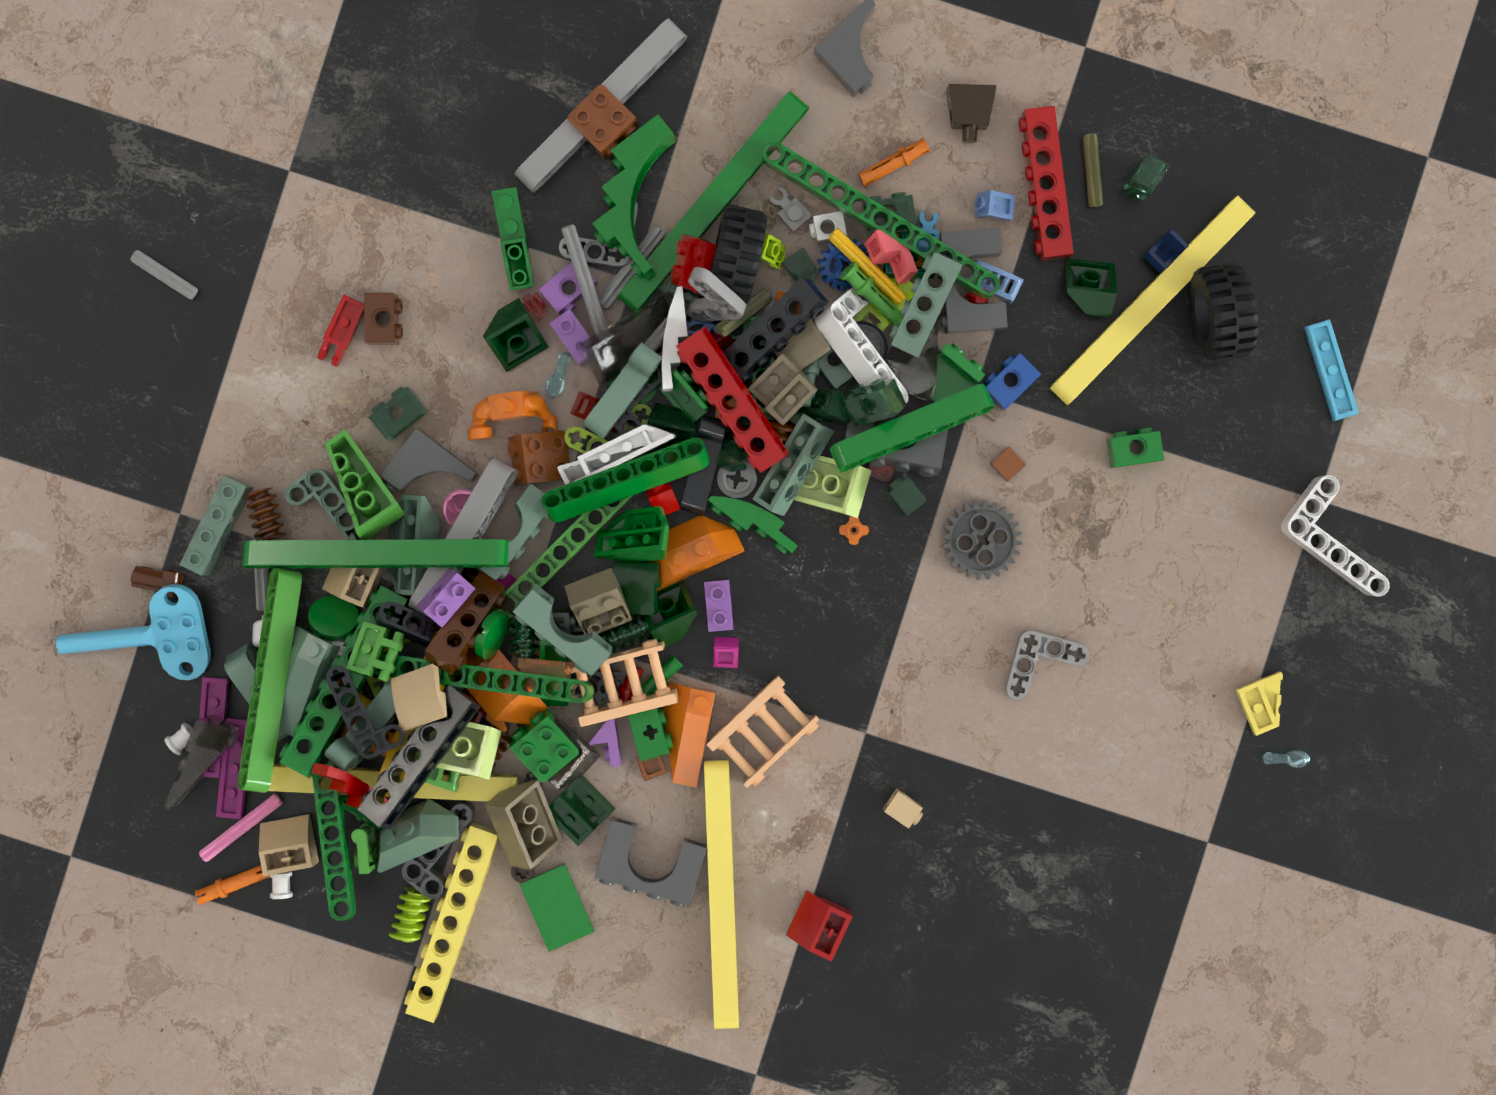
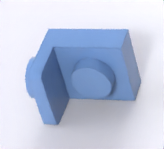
(995, 205)

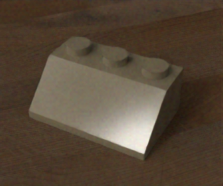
(524, 824)

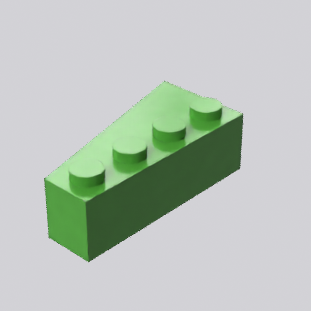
(365, 493)

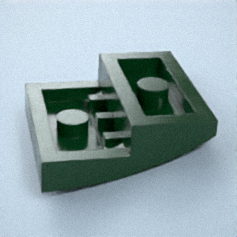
(639, 585)
(580, 810)

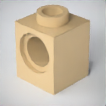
(903, 809)

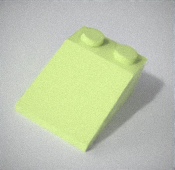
(834, 489)
(471, 752)

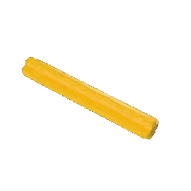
(865, 264)

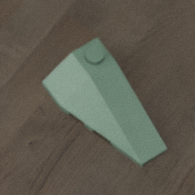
(308, 666)

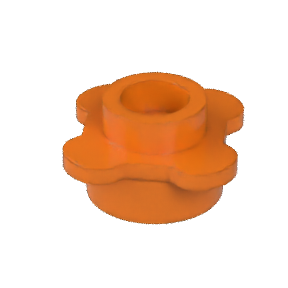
(847, 530)

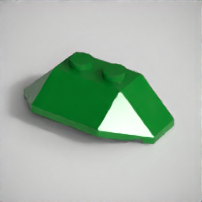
(635, 536)

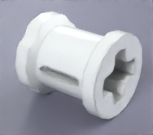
(179, 740)
(281, 885)

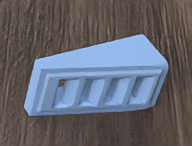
(1008, 277)

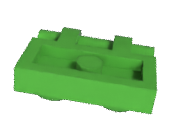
(369, 648)

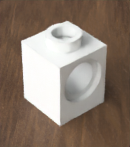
(834, 218)

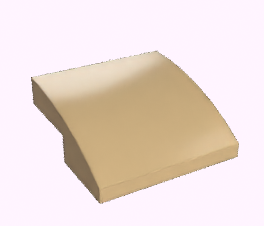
(418, 697)

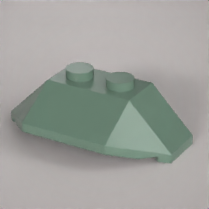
(417, 524)
(416, 833)

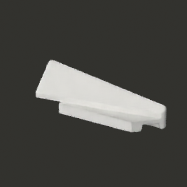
(614, 452)

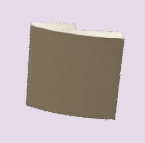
(783, 388)

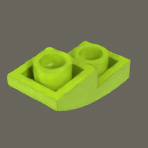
(772, 252)

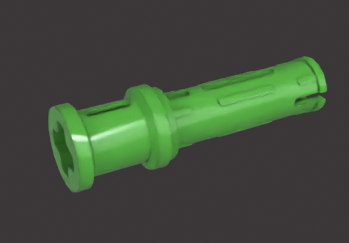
(865, 286)

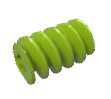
(411, 916)

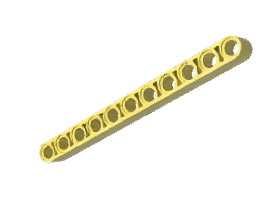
(1152, 300)
(469, 787)
(721, 894)

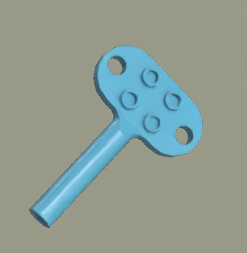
(174, 631)

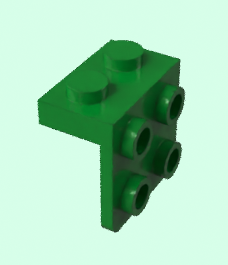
(955, 372)
(687, 395)
(543, 746)

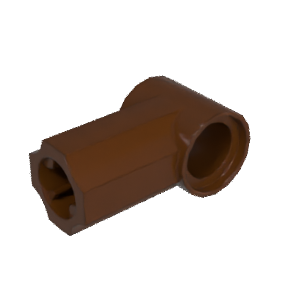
(155, 579)

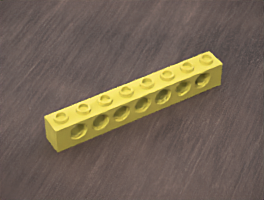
(429, 1006)

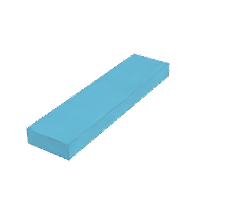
(1331, 370)

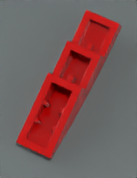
(344, 783)

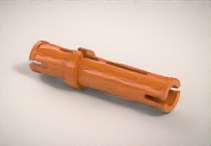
(897, 160)
(223, 887)

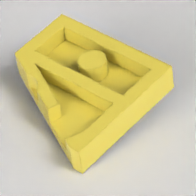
(1262, 702)

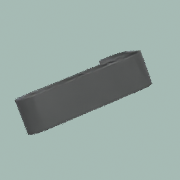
(426, 862)

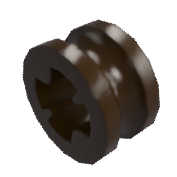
(518, 876)

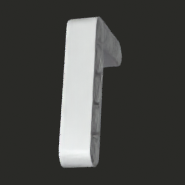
(850, 341)
(1326, 542)

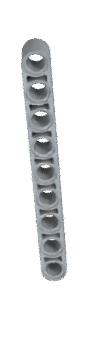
(621, 84)

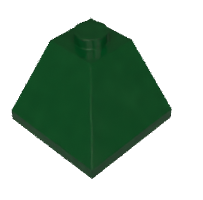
(1091, 285)
(514, 335)
(674, 614)

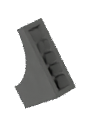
(842, 51)
(419, 458)

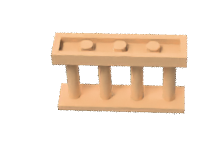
(639, 701)
(740, 725)

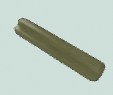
(1092, 169)
(755, 304)

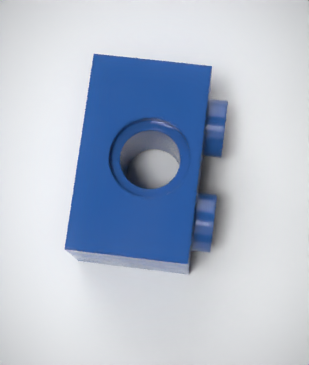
(1024, 374)

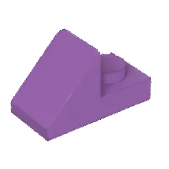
(609, 734)

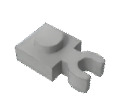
(792, 213)

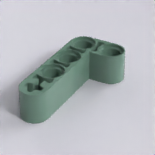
(623, 390)
(322, 494)
(241, 669)
(381, 714)

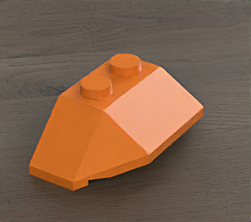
(696, 547)
(503, 706)

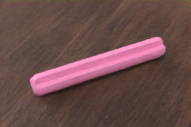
(240, 827)

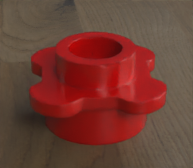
(973, 298)

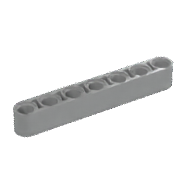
(472, 519)

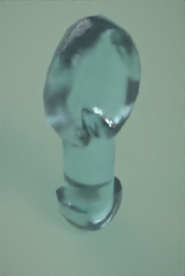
(555, 382)
(1293, 758)

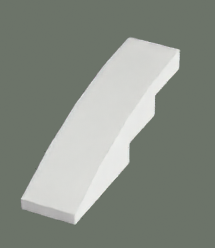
(675, 331)

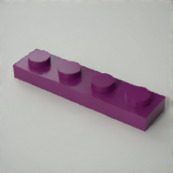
(214, 701)
(230, 797)

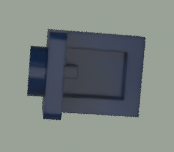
(1165, 250)

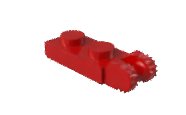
(342, 328)

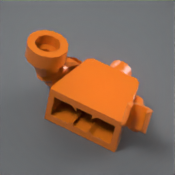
(509, 407)

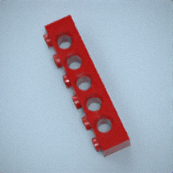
(1045, 120)
(732, 385)

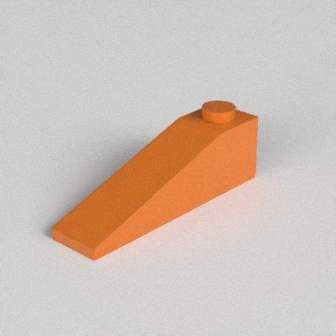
(688, 727)

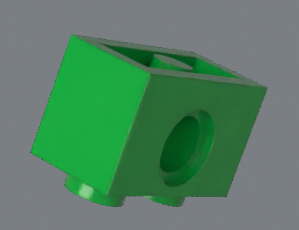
(1150, 448)

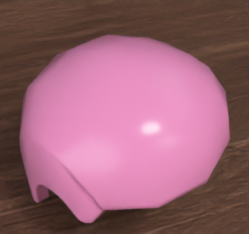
(454, 503)

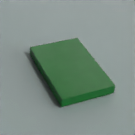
(557, 907)

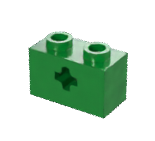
(648, 747)

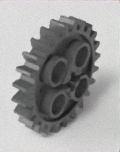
(999, 553)

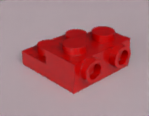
(691, 253)

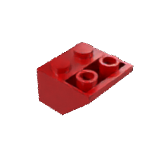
(819, 925)

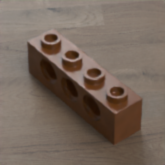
(449, 657)

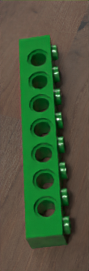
(316, 708)

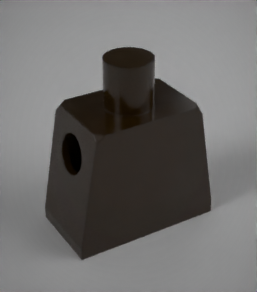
(970, 108)

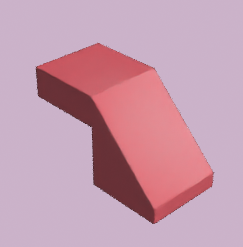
(887, 250)

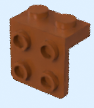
(603, 120)
(538, 456)

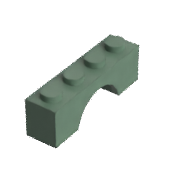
(530, 514)
(585, 651)

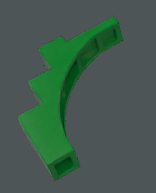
(633, 161)

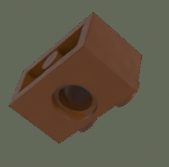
(374, 306)

